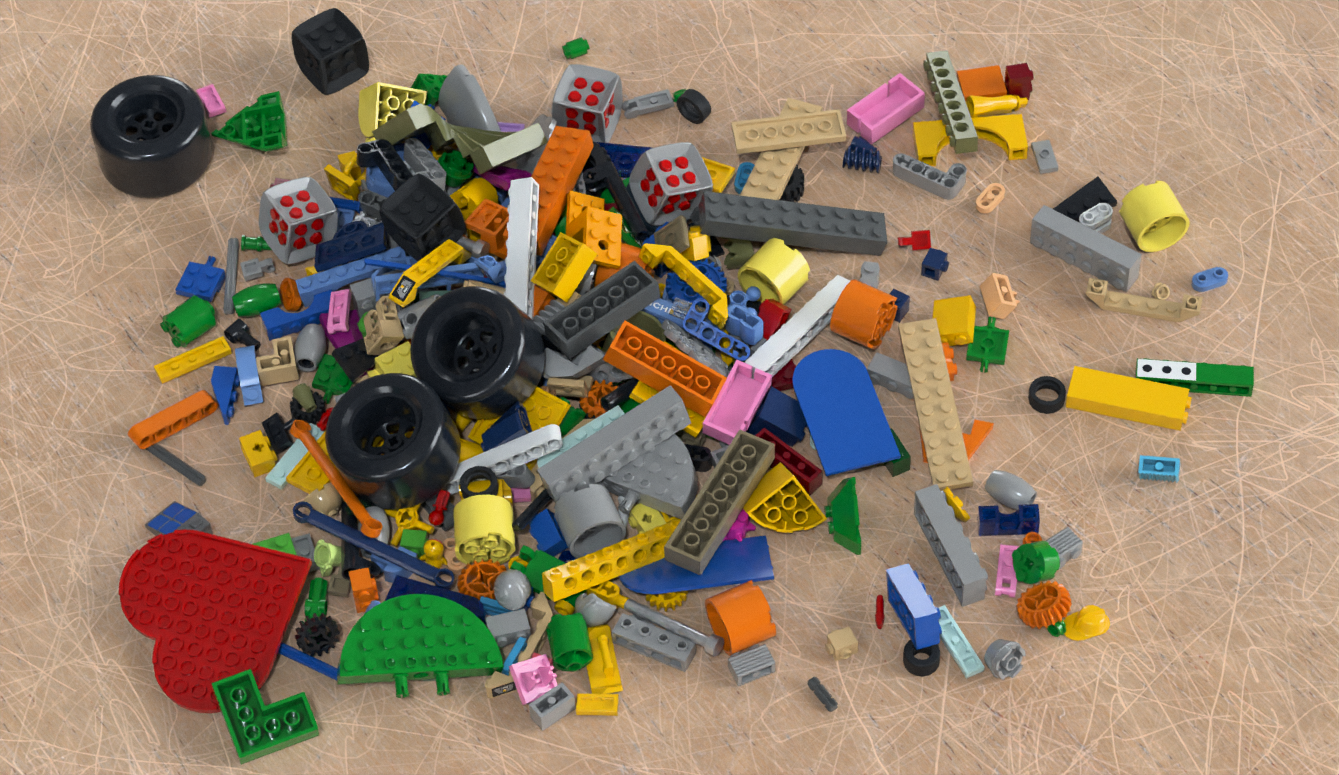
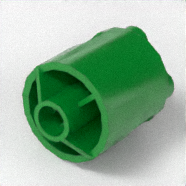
(189, 321)
(569, 642)

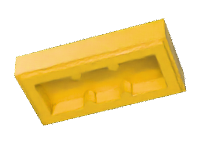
(597, 704)

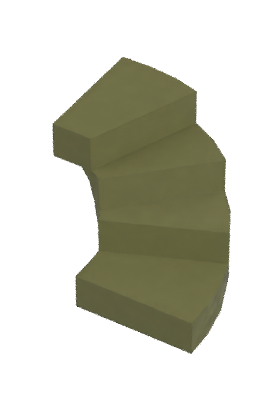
(486, 147)

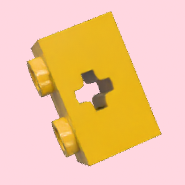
(257, 453)

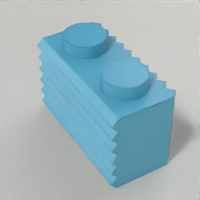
(1159, 468)

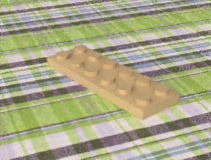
(788, 131)

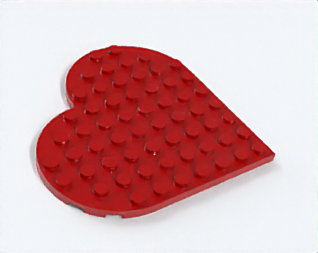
(210, 609)

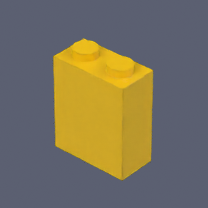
(955, 319)

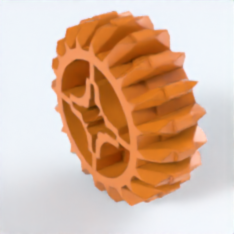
(477, 573)
(1044, 604)

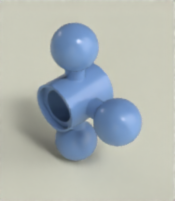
(740, 298)

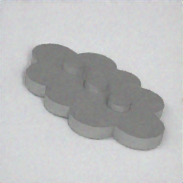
(530, 160)
(694, 347)

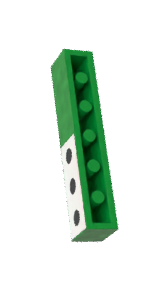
(1198, 377)

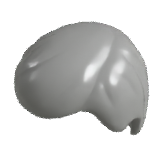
(512, 589)
(594, 609)

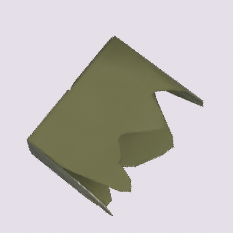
(739, 252)

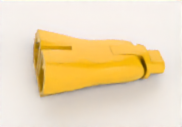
(988, 106)

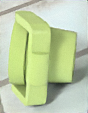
(326, 557)

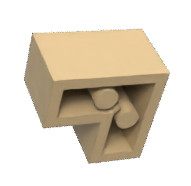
(279, 366)

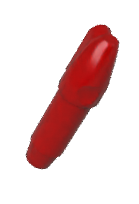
(879, 616)

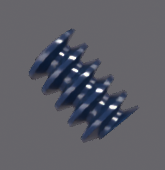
(862, 159)

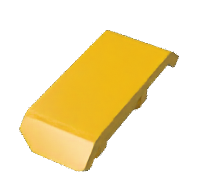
(603, 669)

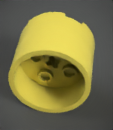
(1154, 216)
(775, 271)
(483, 529)

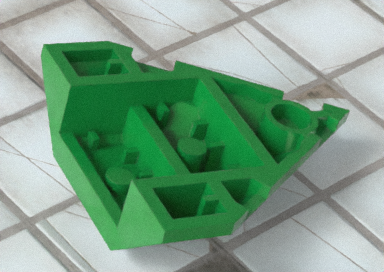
(259, 125)
(844, 515)

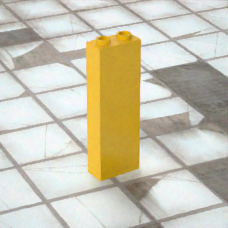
(1128, 398)

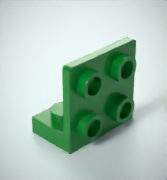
(431, 84)

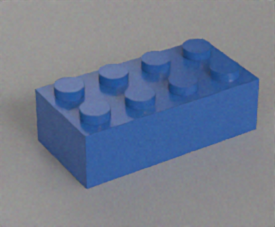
(913, 606)

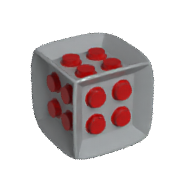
(588, 101)
(669, 182)
(296, 219)

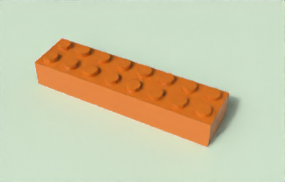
(557, 175)

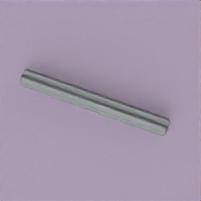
(231, 274)

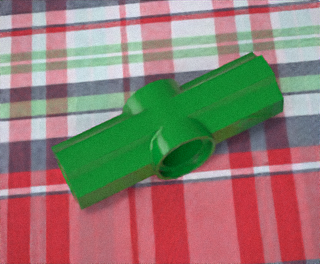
(317, 598)

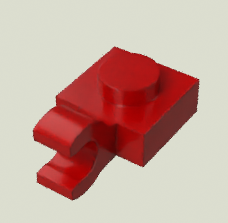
(919, 240)

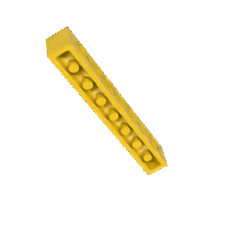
(607, 562)

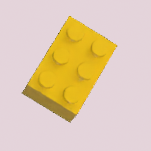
(563, 267)

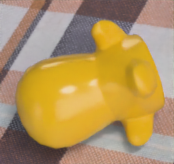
(434, 553)

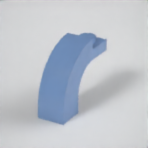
(248, 375)

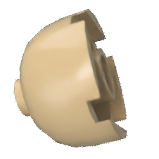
(325, 501)

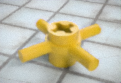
(402, 522)

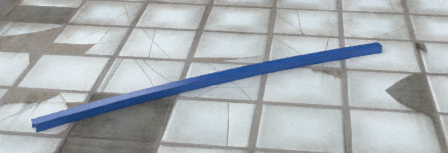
(455, 275)

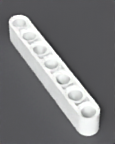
(510, 454)

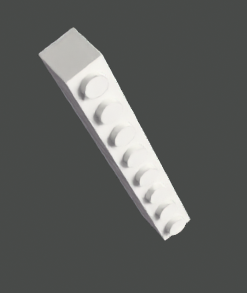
(522, 243)
(798, 330)

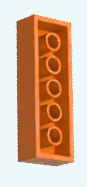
(663, 366)

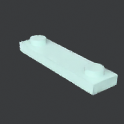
(290, 459)
(958, 645)

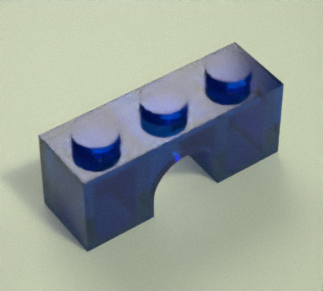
(1021, 522)

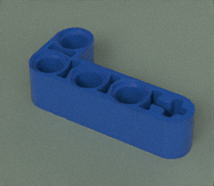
(717, 334)

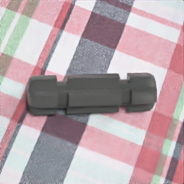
(822, 694)

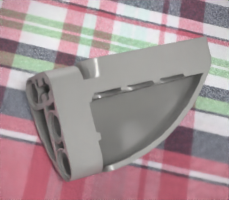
(465, 102)

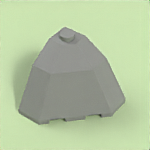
(560, 366)

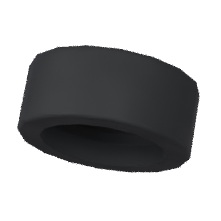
(693, 106)
(1047, 382)
(478, 472)

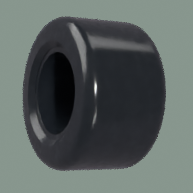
(172, 132)
(504, 376)
(410, 467)

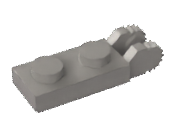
(647, 104)

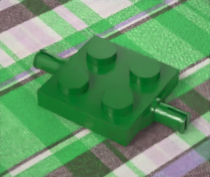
(988, 345)
(331, 378)

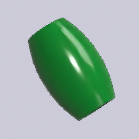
(256, 299)

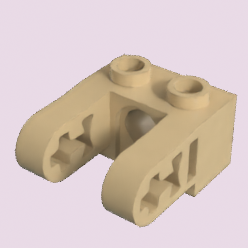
(386, 330)

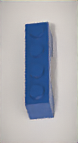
(280, 323)

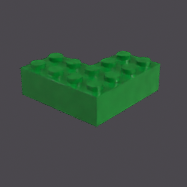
(259, 728)

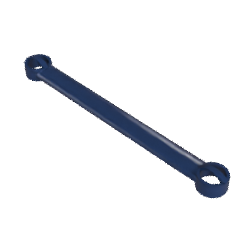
(372, 545)

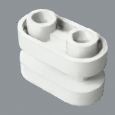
(1097, 217)

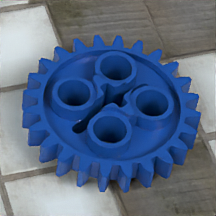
(677, 288)

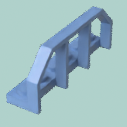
(385, 283)

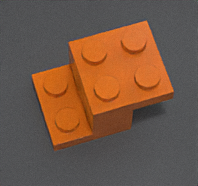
(490, 222)

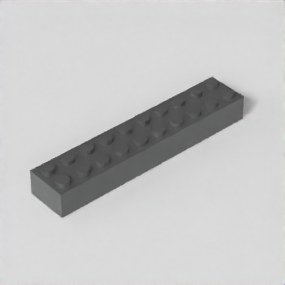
(793, 222)

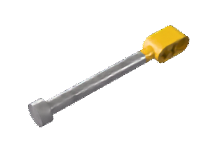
(611, 594)

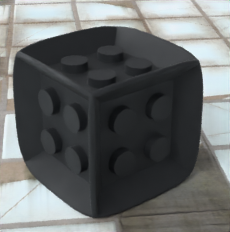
(330, 51)
(421, 217)

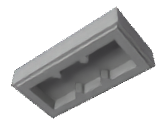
(1044, 156)

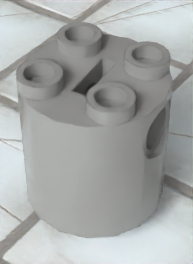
(411, 314)

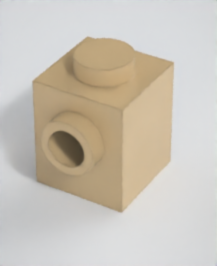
(841, 644)

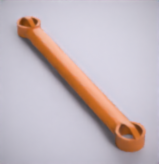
(370, 526)

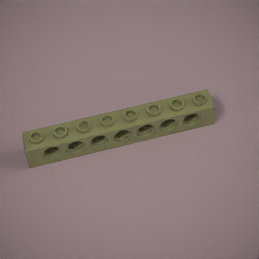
(951, 102)

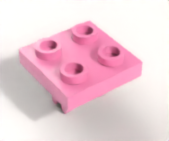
(533, 678)

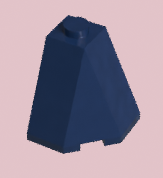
(508, 427)

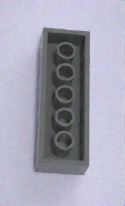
(601, 309)

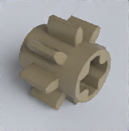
(691, 440)

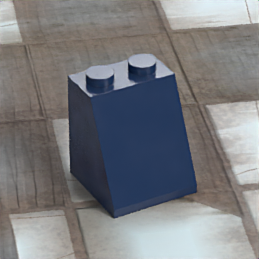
(780, 416)

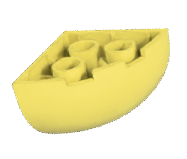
(383, 102)

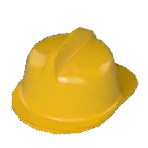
(1086, 623)

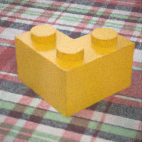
(699, 245)

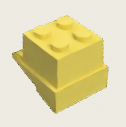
(394, 361)

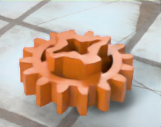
(594, 396)

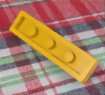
(192, 359)

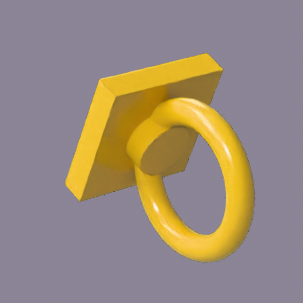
(343, 182)

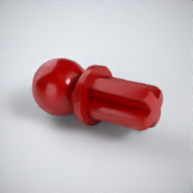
(324, 418)
(437, 517)

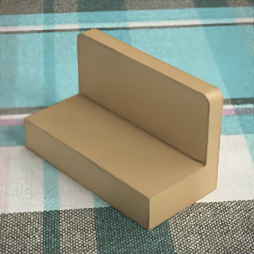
(571, 386)

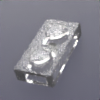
(681, 307)

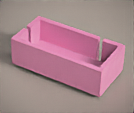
(885, 108)
(737, 402)

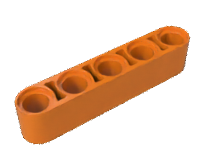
(172, 419)

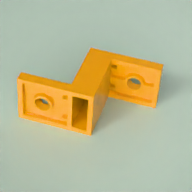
(594, 227)

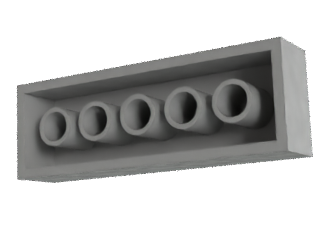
(1085, 248)
(950, 545)

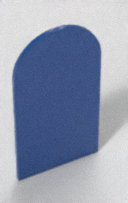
(842, 412)
(730, 565)

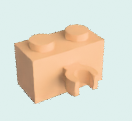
(998, 296)

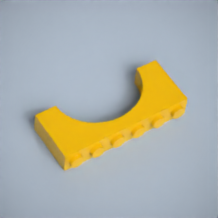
(1003, 130)

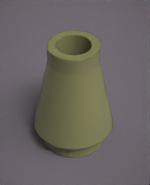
(304, 396)

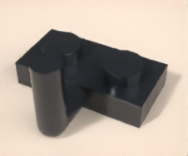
(278, 432)

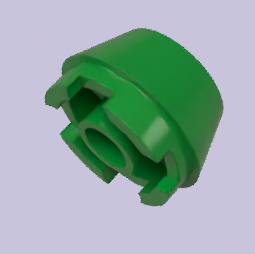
(456, 167)

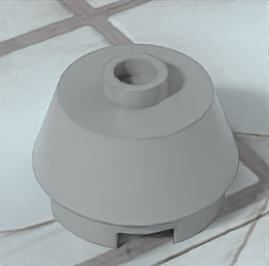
(1004, 658)

